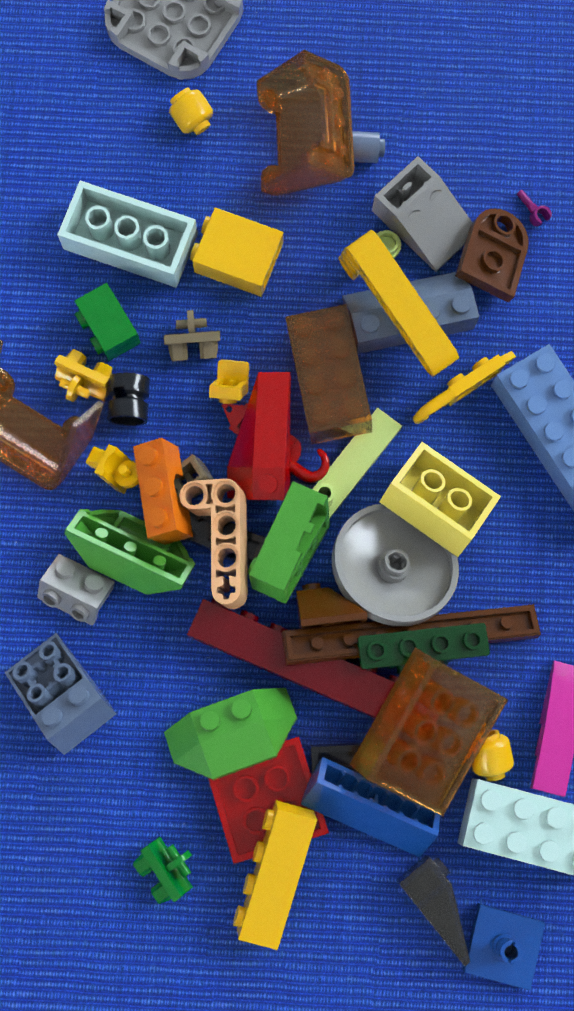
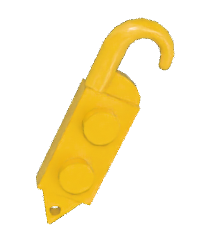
(463, 385)

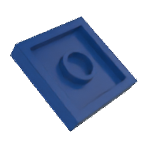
(504, 946)

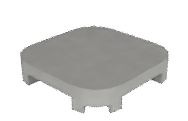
(173, 34)

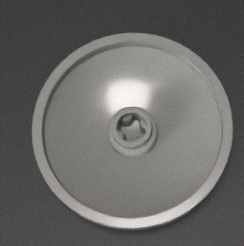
(392, 568)

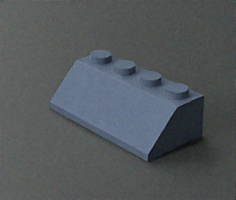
(445, 296)

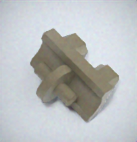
(178, 342)

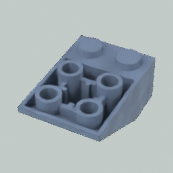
(59, 694)

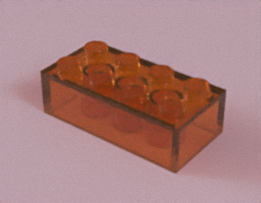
(329, 374)

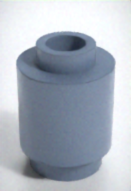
(368, 146)

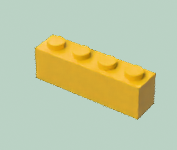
(276, 874)

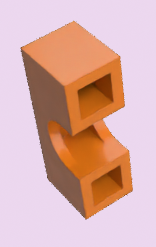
(164, 514)

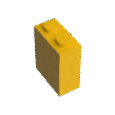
(237, 251)

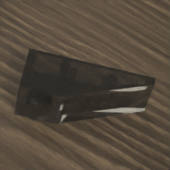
(435, 898)

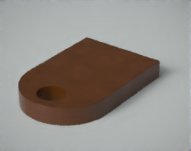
(492, 256)

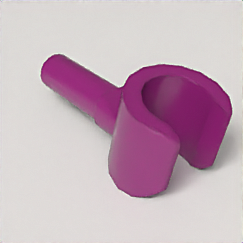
(534, 209)

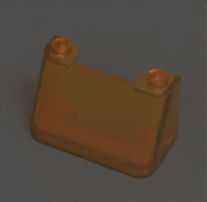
(311, 123)

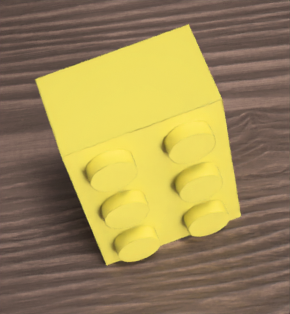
(439, 499)

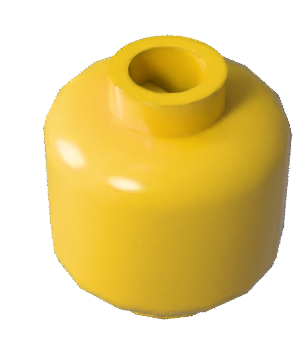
(191, 111)
(494, 757)

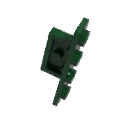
(442, 643)

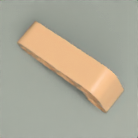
(221, 544)

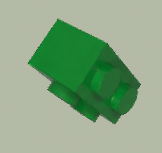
(107, 322)

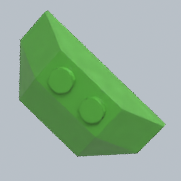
(119, 548)
(232, 733)

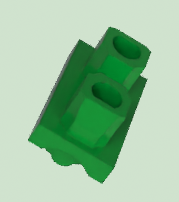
(168, 867)

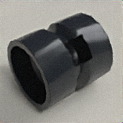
(128, 399)

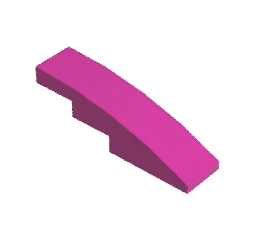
(556, 734)

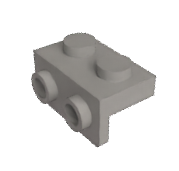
(74, 589)

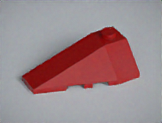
(263, 443)

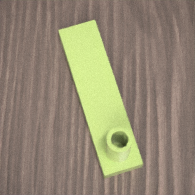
(357, 460)

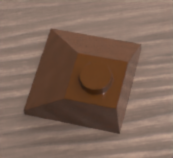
(325, 608)

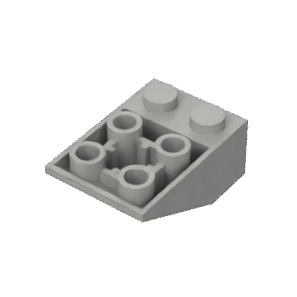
(423, 213)

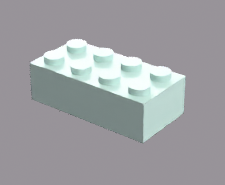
(128, 233)
(519, 826)

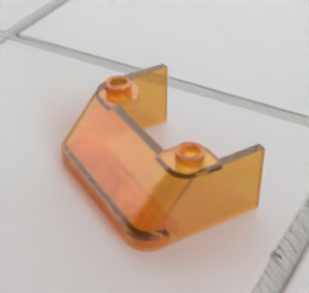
(35, 443)

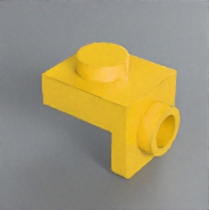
(231, 381)

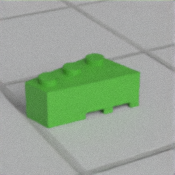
(290, 542)

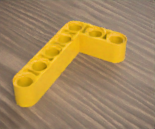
(399, 299)

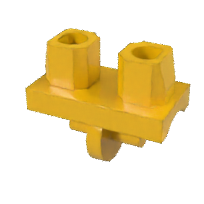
(82, 380)
(113, 468)

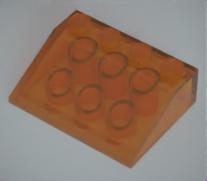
(428, 732)

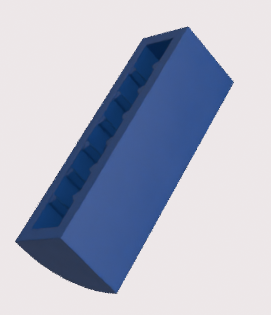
(370, 808)

